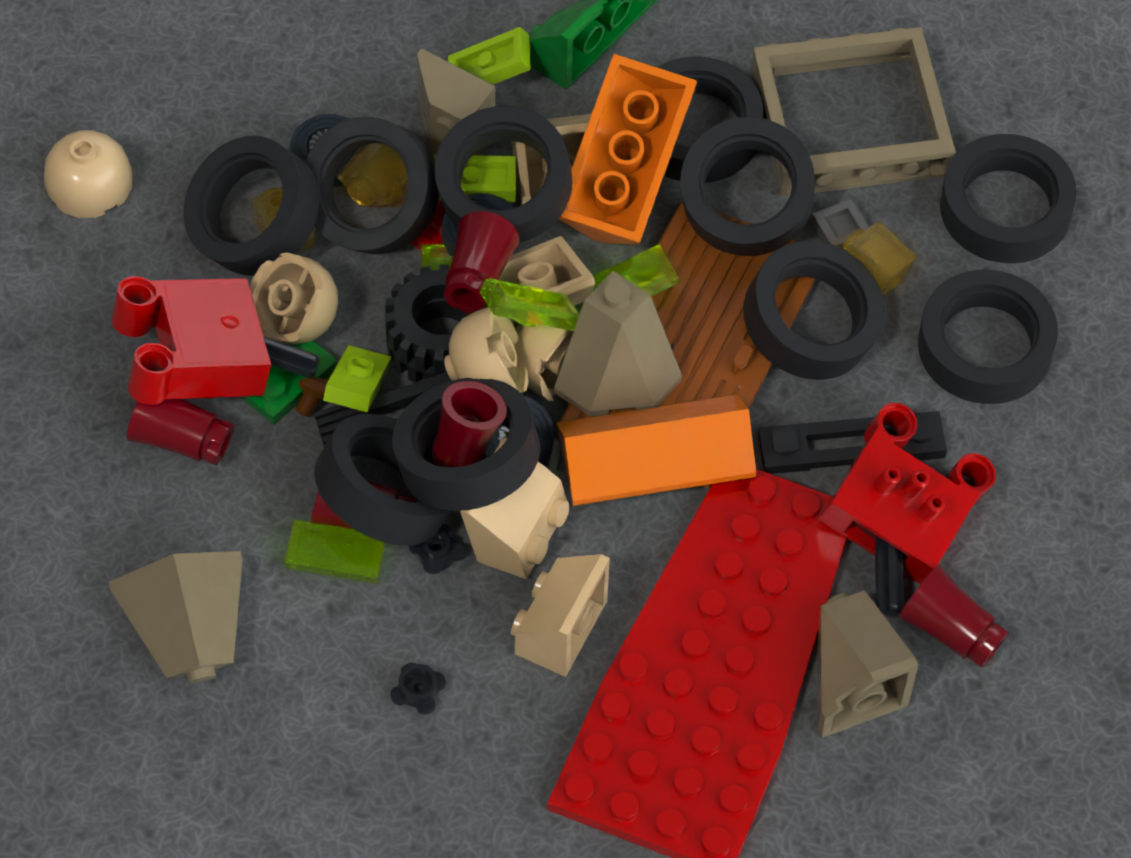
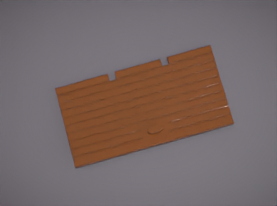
(707, 317)

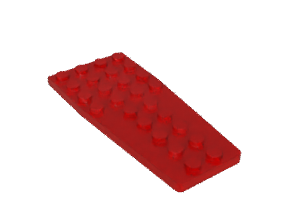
(707, 676)

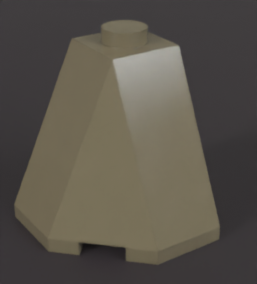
(617, 352)
(185, 611)
(860, 664)

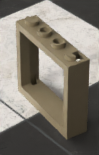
(865, 165)

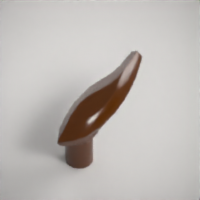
(313, 391)

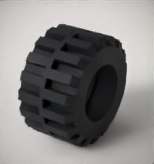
(409, 308)

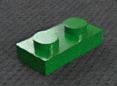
(282, 386)

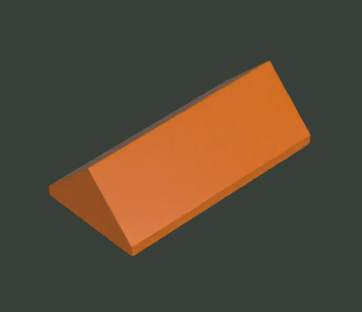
(626, 150)
(657, 449)

